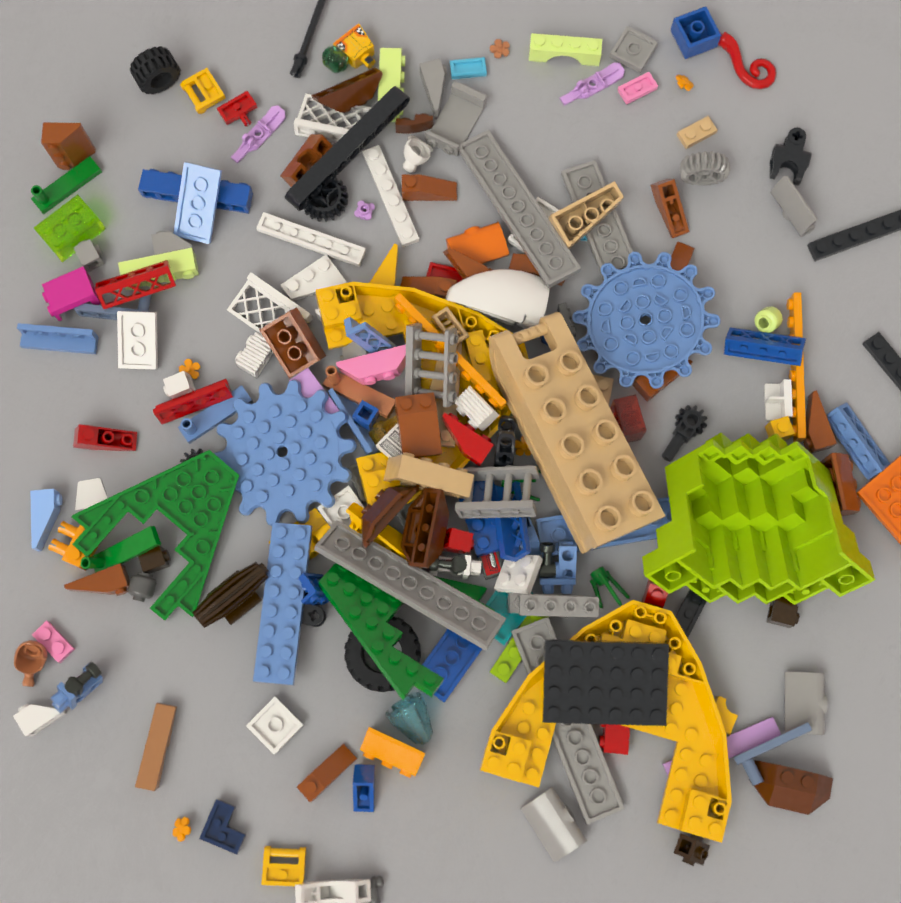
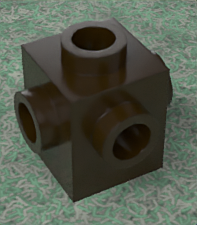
(692, 849)

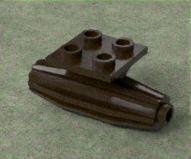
(233, 596)

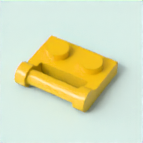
(208, 88)
(283, 873)

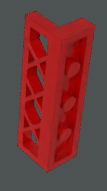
(131, 278)
(193, 401)

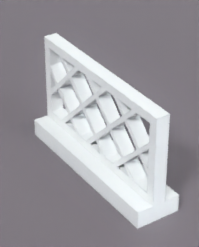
(329, 131)
(268, 292)

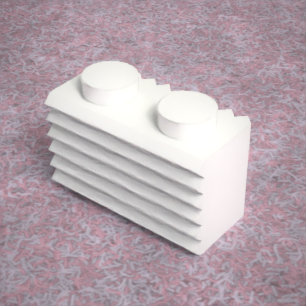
(254, 355)
(476, 408)

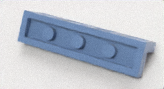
(366, 336)
(58, 338)
(359, 432)
(857, 441)

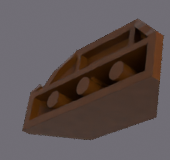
(350, 92)
(381, 513)
(425, 528)
(792, 788)

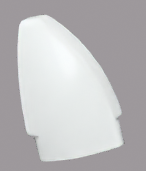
(503, 296)

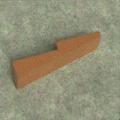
(156, 746)

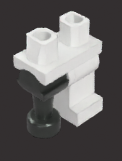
(456, 566)

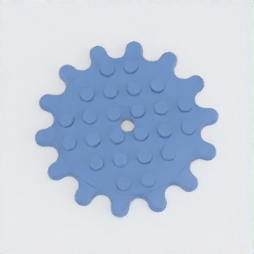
(649, 291)
(312, 455)

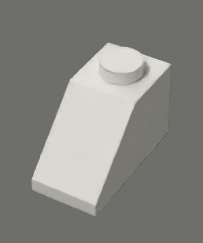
(35, 718)

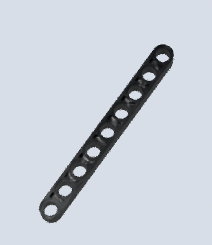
(347, 148)

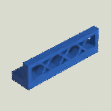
(764, 347)
(506, 528)

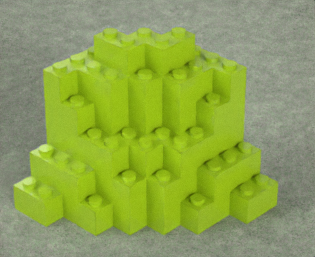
(754, 525)

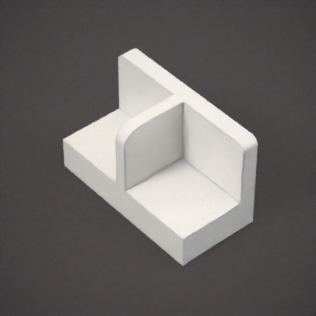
(778, 400)

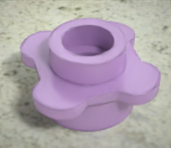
(367, 215)

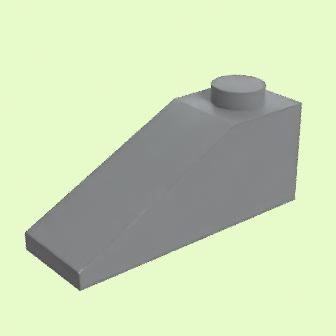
(433, 79)

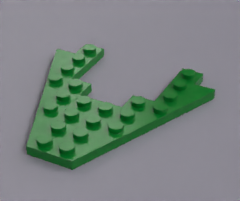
(193, 498)
(367, 614)

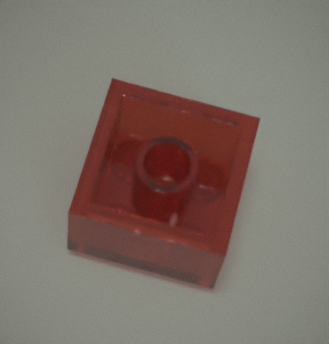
(629, 417)

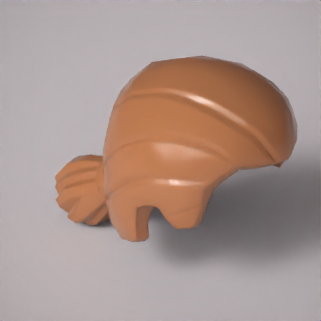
(30, 659)

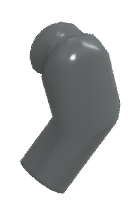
(375, 882)

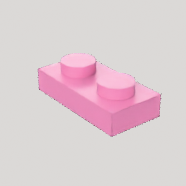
(637, 88)
(53, 641)

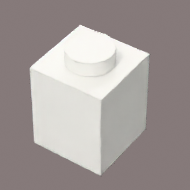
(178, 385)

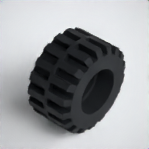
(155, 70)

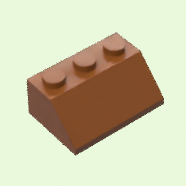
(66, 143)
(292, 342)
(843, 481)

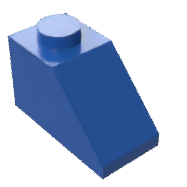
(363, 788)

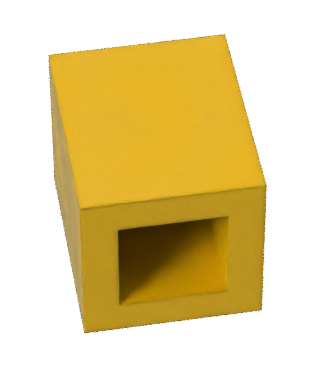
(781, 427)

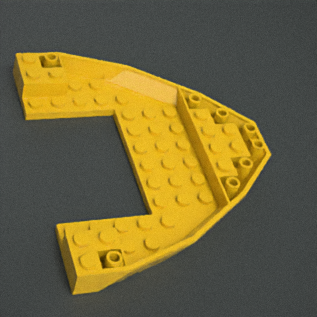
(376, 306)
(699, 777)

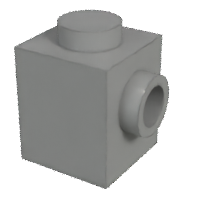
(89, 255)

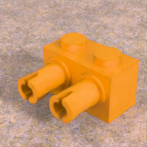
(69, 552)

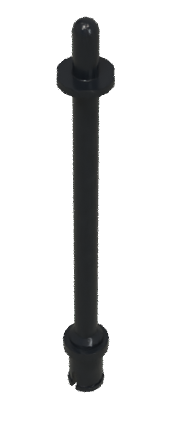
(300, 58)

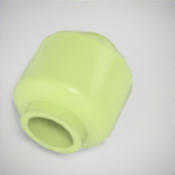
(768, 319)

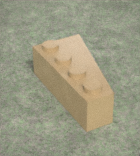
(583, 215)
(426, 474)

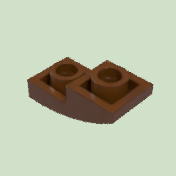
(421, 123)

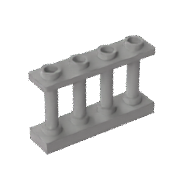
(413, 368)
(505, 507)
(553, 605)

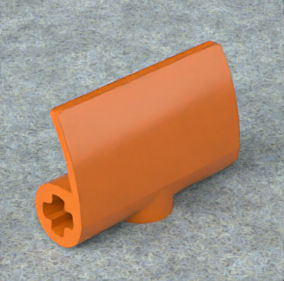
(481, 243)

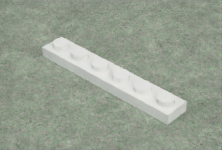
(390, 196)
(311, 239)

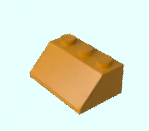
(392, 752)

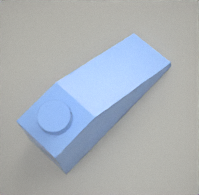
(44, 512)

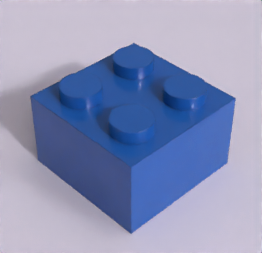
(695, 32)

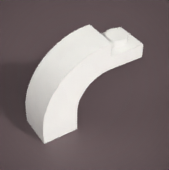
(334, 891)

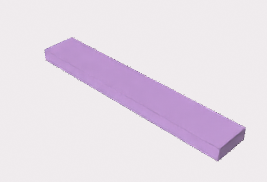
(746, 738)

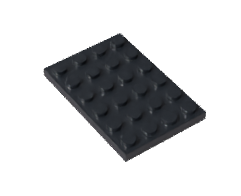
(605, 682)

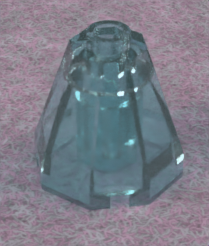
(412, 718)

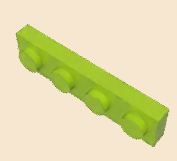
(510, 656)

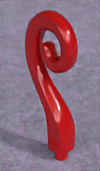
(729, 44)

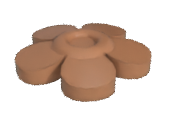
(500, 48)

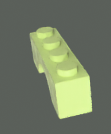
(583, 49)

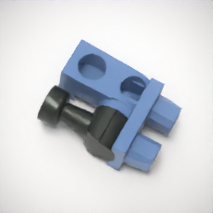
(559, 572)
(77, 688)

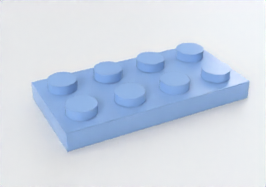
(197, 202)

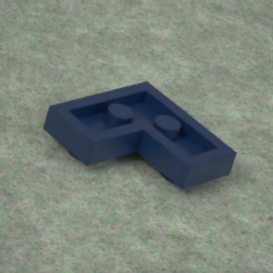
(217, 830)

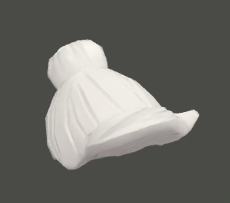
(415, 153)

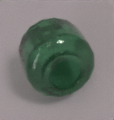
(334, 59)

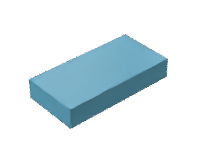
(468, 68)

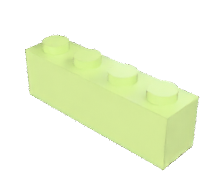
(391, 66)
(181, 262)

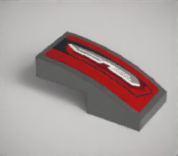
(491, 565)

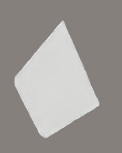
(89, 493)

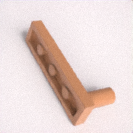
(357, 392)

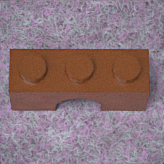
(305, 158)

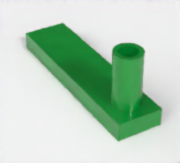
(64, 186)
(123, 550)

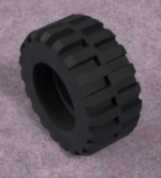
(363, 673)

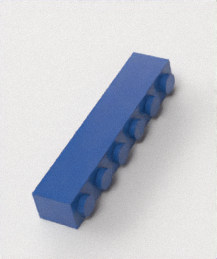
(167, 188)

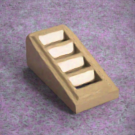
(446, 313)

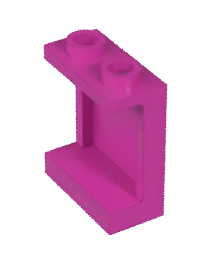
(69, 292)

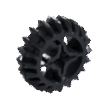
(334, 190)

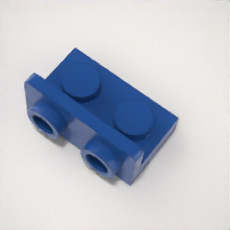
(310, 585)

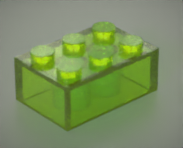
(68, 227)

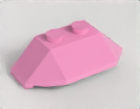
(375, 366)

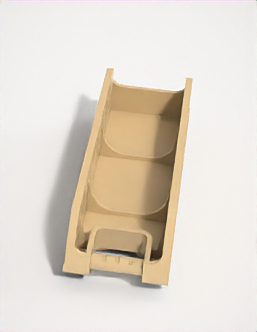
(573, 435)

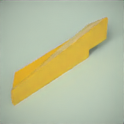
(388, 538)

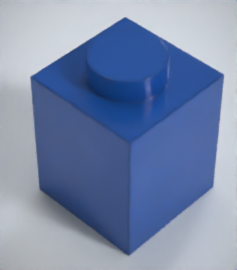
(365, 415)

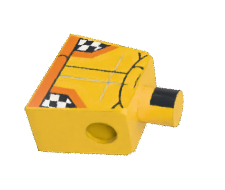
(357, 47)

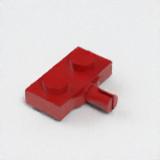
(237, 109)

